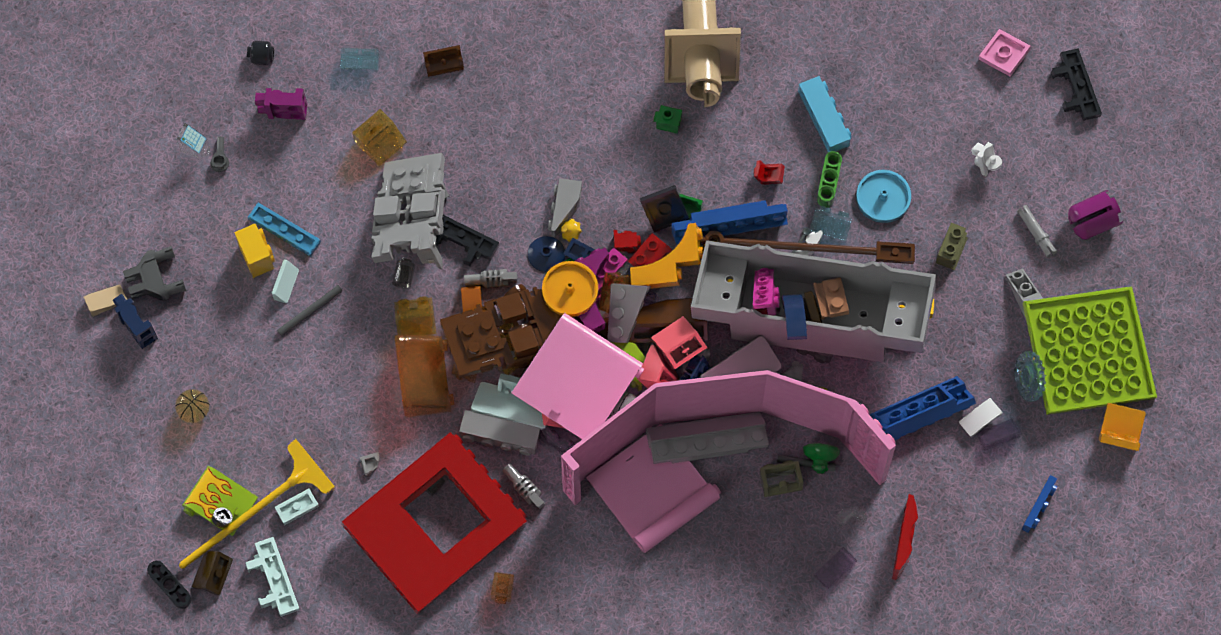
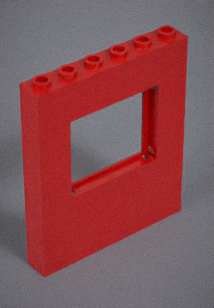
(402, 546)

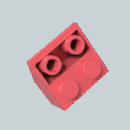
(678, 342)
(656, 369)

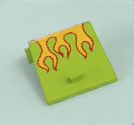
(217, 491)

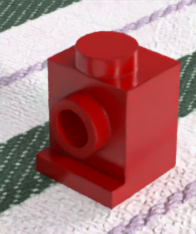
(626, 241)

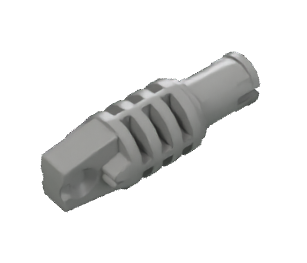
(491, 278)
(524, 486)

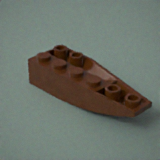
(658, 316)

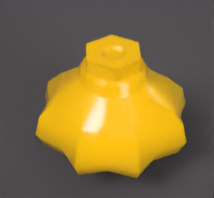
(570, 230)

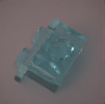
(831, 223)

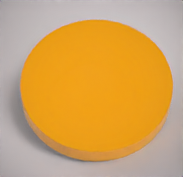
(570, 288)

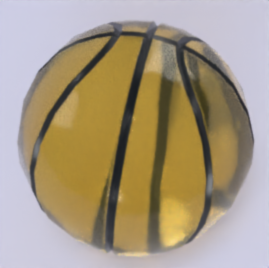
(192, 406)

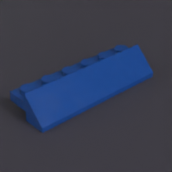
(734, 219)
(924, 408)

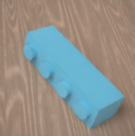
(824, 114)

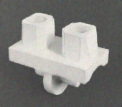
(986, 158)

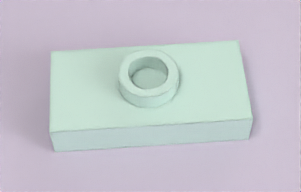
(296, 506)

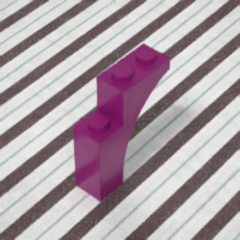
(595, 261)

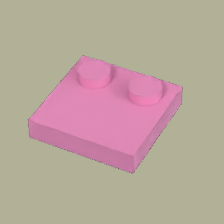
(1004, 52)

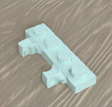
(270, 562)

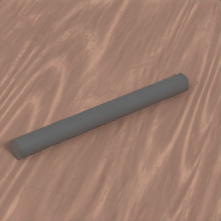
(309, 310)

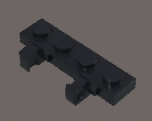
(1084, 98)
(474, 242)

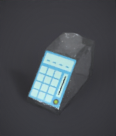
(193, 143)

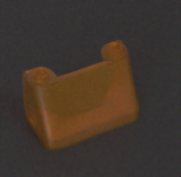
(423, 374)

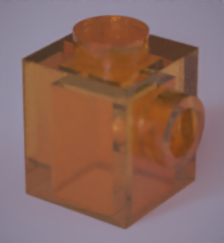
(502, 587)

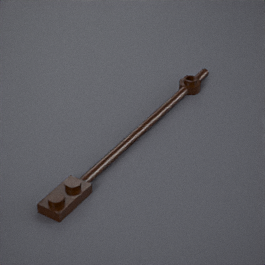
(885, 251)

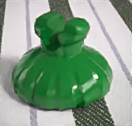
(821, 455)

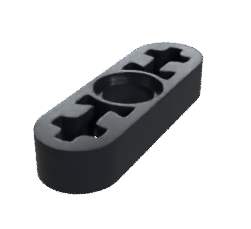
(155, 577)

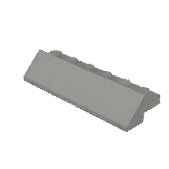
(707, 438)

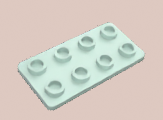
(500, 403)

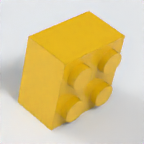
(255, 250)

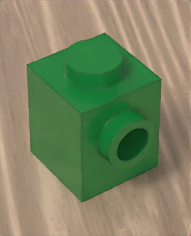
(668, 119)

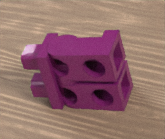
(282, 104)

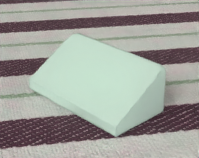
(285, 282)

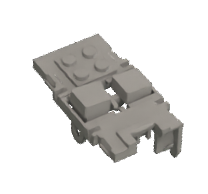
(417, 184)

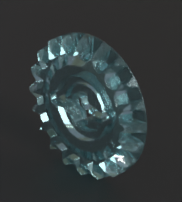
(1029, 376)

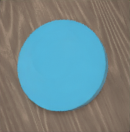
(883, 196)

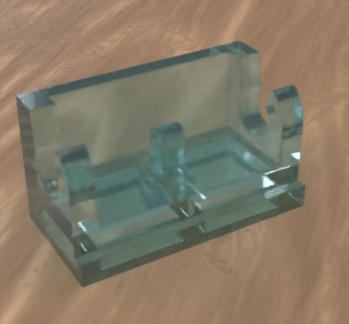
(359, 58)

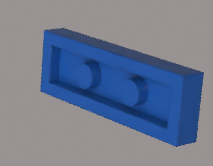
(1040, 505)

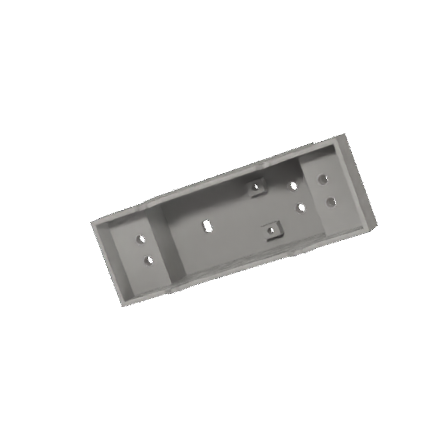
(868, 288)

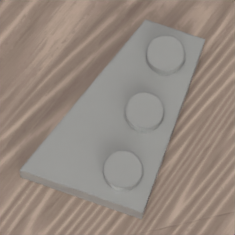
(624, 309)

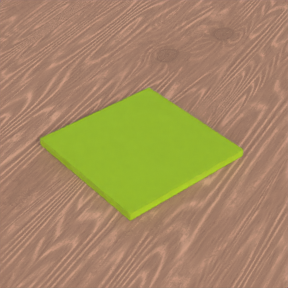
(1090, 349)

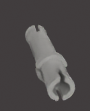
(1041, 238)

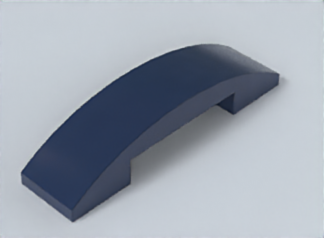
(795, 317)

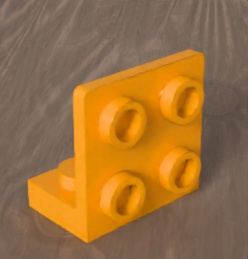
(1122, 426)

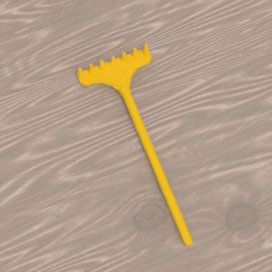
(304, 471)

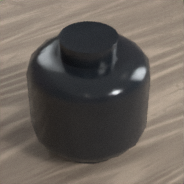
(260, 52)

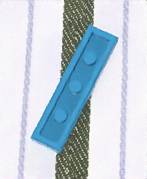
(284, 229)

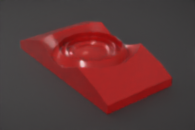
(906, 537)

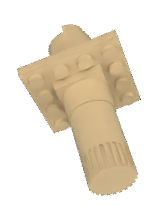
(702, 52)

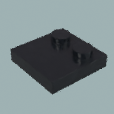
(664, 208)

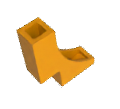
(666, 270)

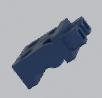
(128, 315)

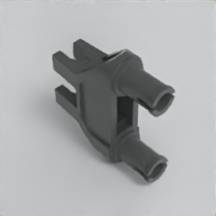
(151, 276)

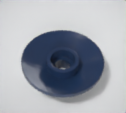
(542, 261)

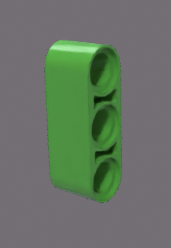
(831, 171)

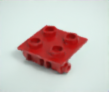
(649, 252)

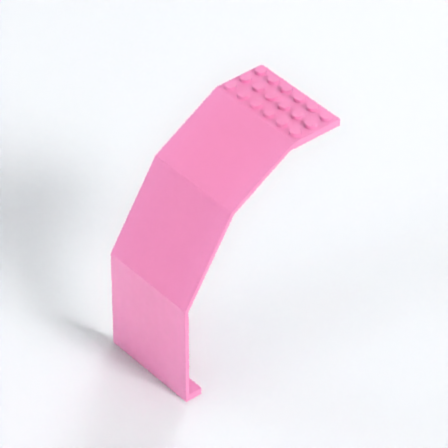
(726, 397)

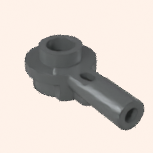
(219, 161)

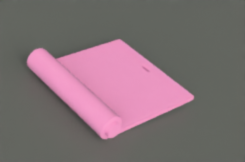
(577, 377)
(651, 497)

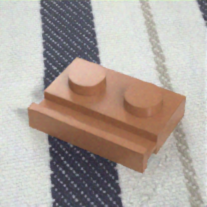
(831, 298)

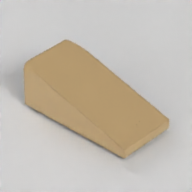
(103, 300)

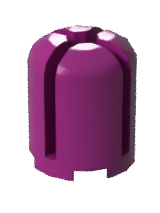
(1098, 224)

